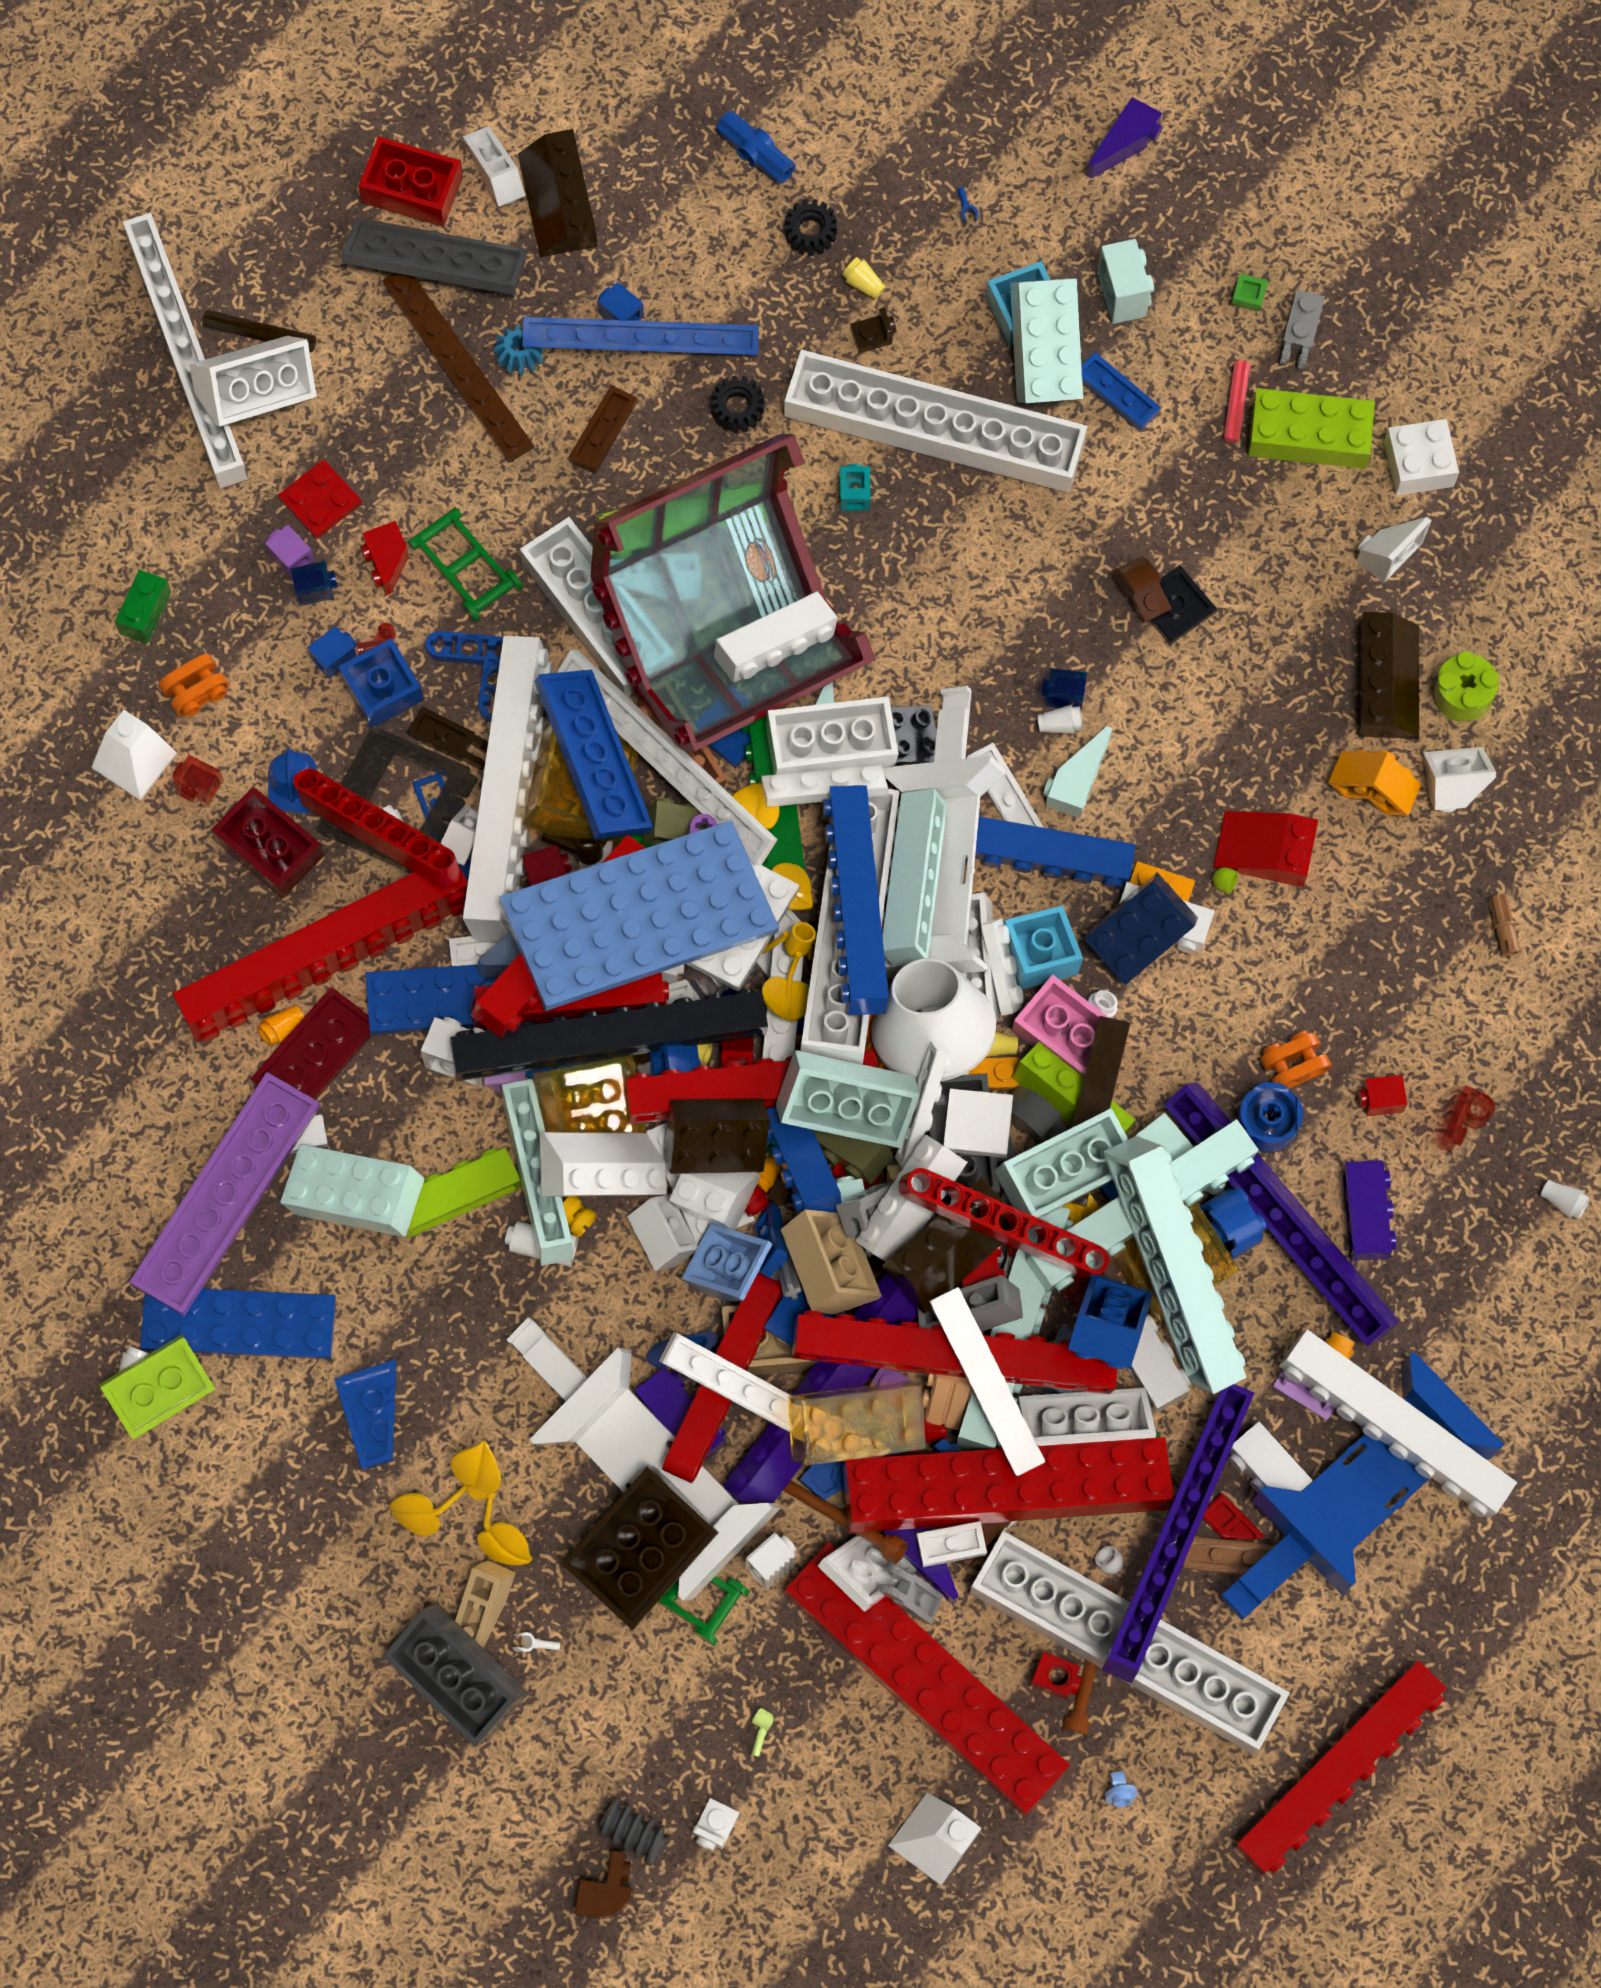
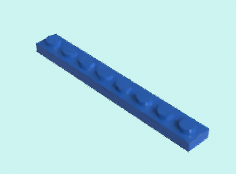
(640, 335)

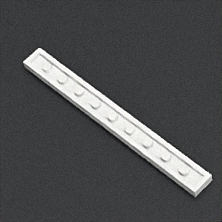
(675, 763)

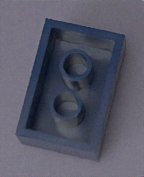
(1141, 928)

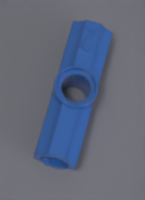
(755, 147)

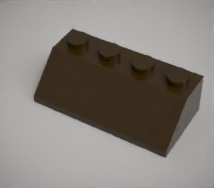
(557, 194)
(1388, 676)
(942, 1254)

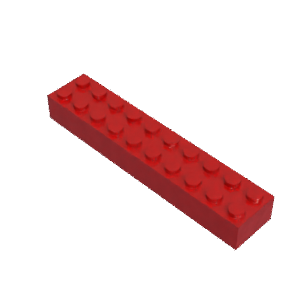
(316, 953)
(983, 1488)
(933, 1688)

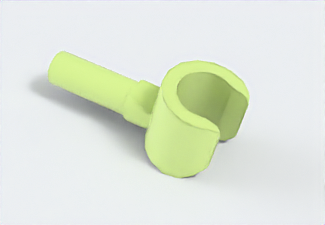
(763, 1720)

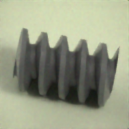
(633, 1832)

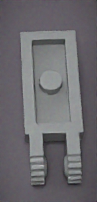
(1302, 325)
(913, 1595)

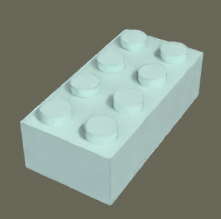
(1046, 340)
(847, 1099)
(1062, 1166)
(352, 1190)

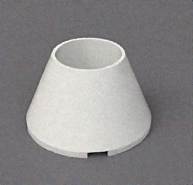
(963, 1025)

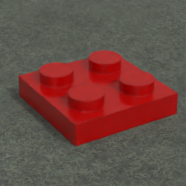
(320, 499)

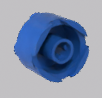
(1284, 1110)
(1235, 1221)

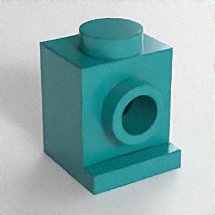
(855, 498)

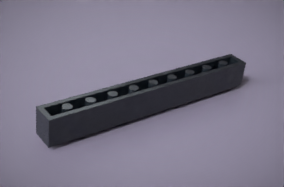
(609, 1035)

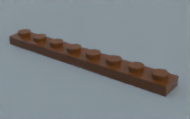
(458, 365)

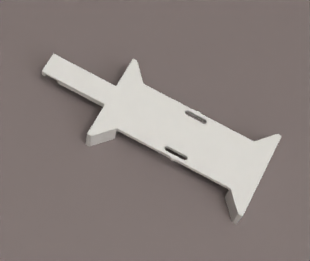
(961, 786)
(626, 1439)

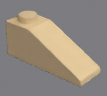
(484, 1599)

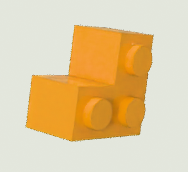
(1376, 778)

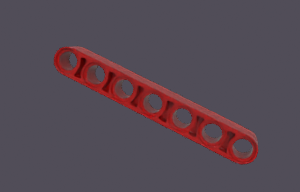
(377, 828)
(988, 1222)
(709, 1407)

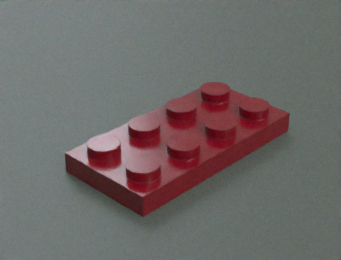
(319, 1045)

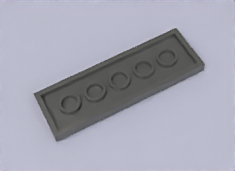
(434, 256)

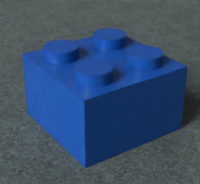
(381, 683)

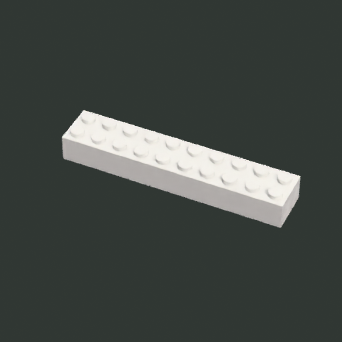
(935, 421)
(506, 787)
(827, 1025)
(1086, 1620)

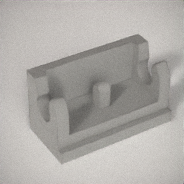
(860, 1207)

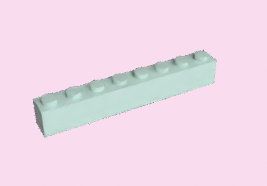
(1196, 1171)

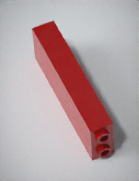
(630, 995)

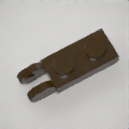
(447, 737)

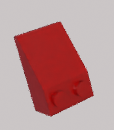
(1267, 845)

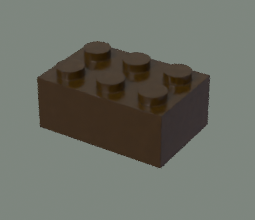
(716, 1135)

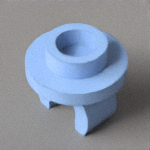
(1120, 1793)

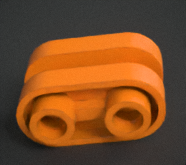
(189, 701)
(1301, 1045)

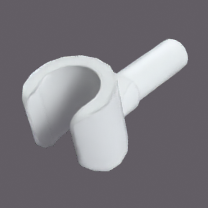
(531, 1642)

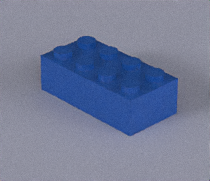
(1110, 1322)

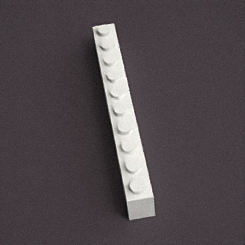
(181, 344)

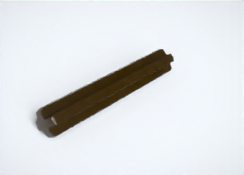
(251, 328)

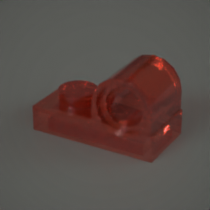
(1463, 1115)

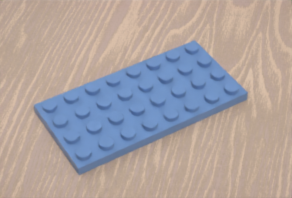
(638, 915)

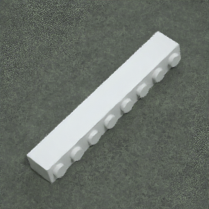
(1397, 1424)

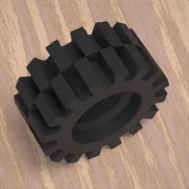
(810, 212)
(737, 388)

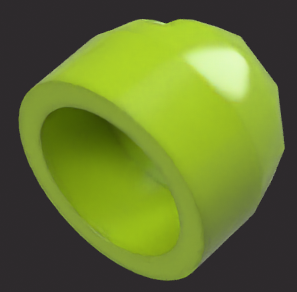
(1225, 879)

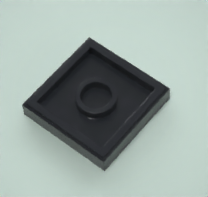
(1188, 606)

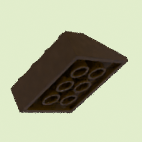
(641, 1547)

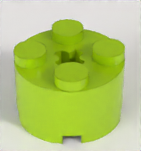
(1481, 684)

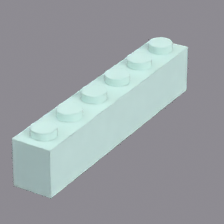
(914, 876)
(545, 1213)

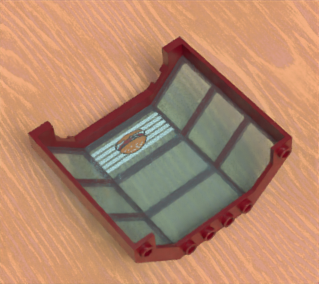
(700, 567)

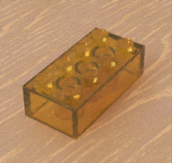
(856, 1422)

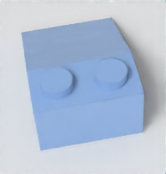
(726, 1263)

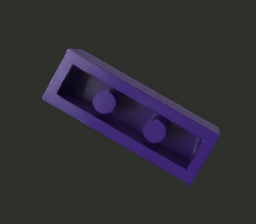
(1368, 1210)
(670, 1403)

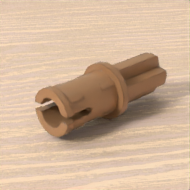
(1504, 925)

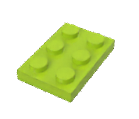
(157, 1387)

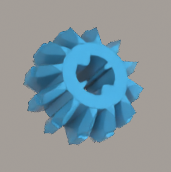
(516, 359)

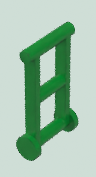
(470, 606)
(707, 1631)

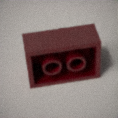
(267, 842)

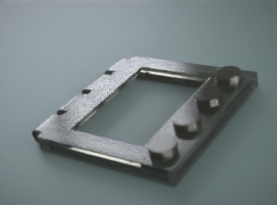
(368, 770)

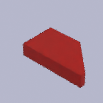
(1229, 1521)

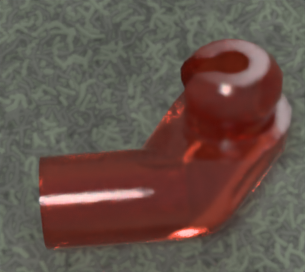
(385, 632)

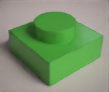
(1250, 292)

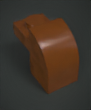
(1142, 584)
(606, 1900)

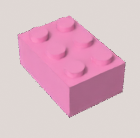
(1061, 1023)

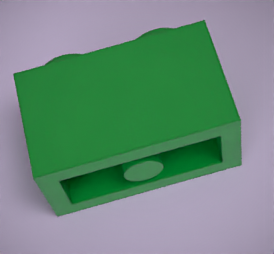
(143, 606)

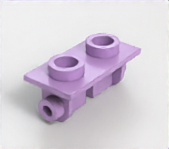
(1302, 1395)

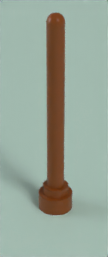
(891, 1546)
(1078, 1718)

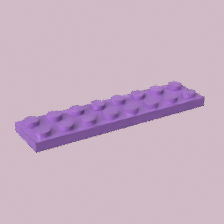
(225, 1194)

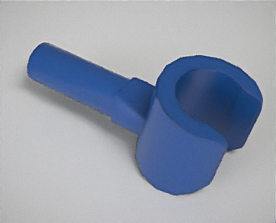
(966, 207)

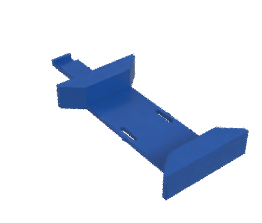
(1350, 1499)

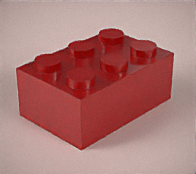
(410, 181)

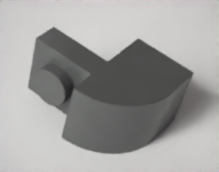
(1035, 1115)

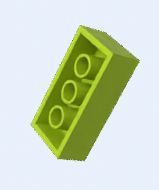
(1311, 428)

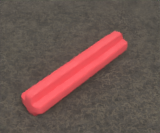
(1236, 401)

